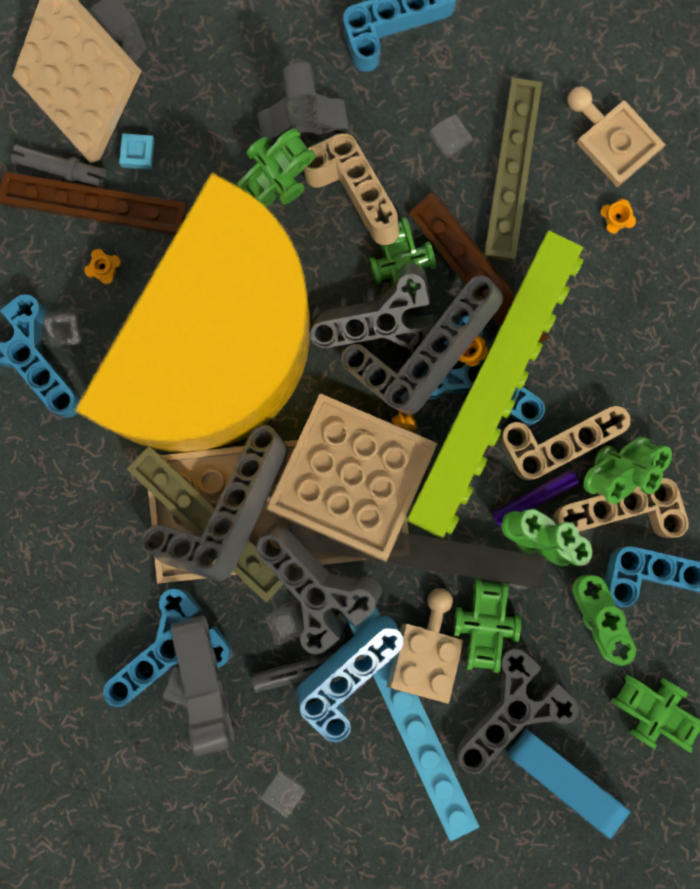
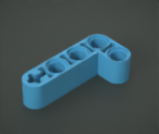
(376, 27)
(642, 570)
(354, 674)
(568, 783)

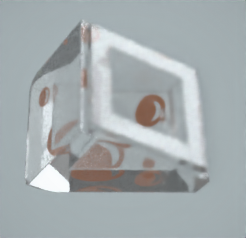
(63, 326)

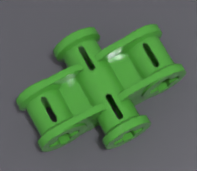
(276, 168)
(399, 254)
(620, 473)
(539, 533)
(613, 627)
(485, 637)
(658, 713)

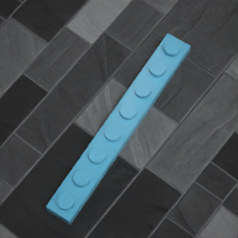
(425, 750)

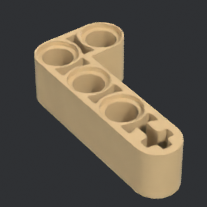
(367, 187)
(568, 440)
(645, 503)

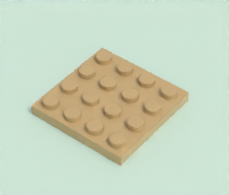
(76, 74)
(352, 477)

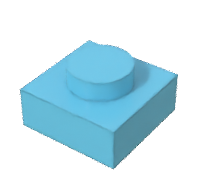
(137, 151)

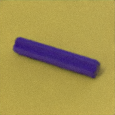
(537, 496)

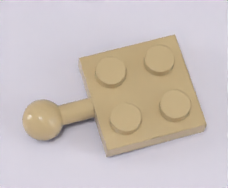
(616, 142)
(427, 658)

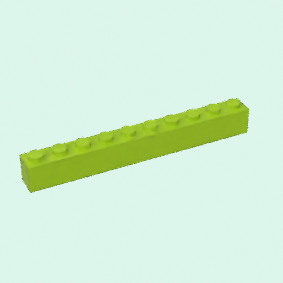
(494, 385)

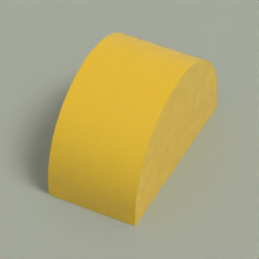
(212, 335)

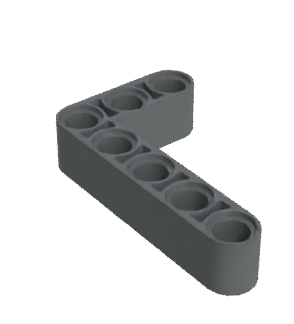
(428, 351)
(261, 455)

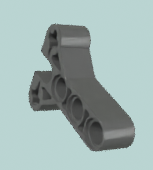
(303, 108)
(401, 330)
(316, 609)
(534, 711)
(209, 712)

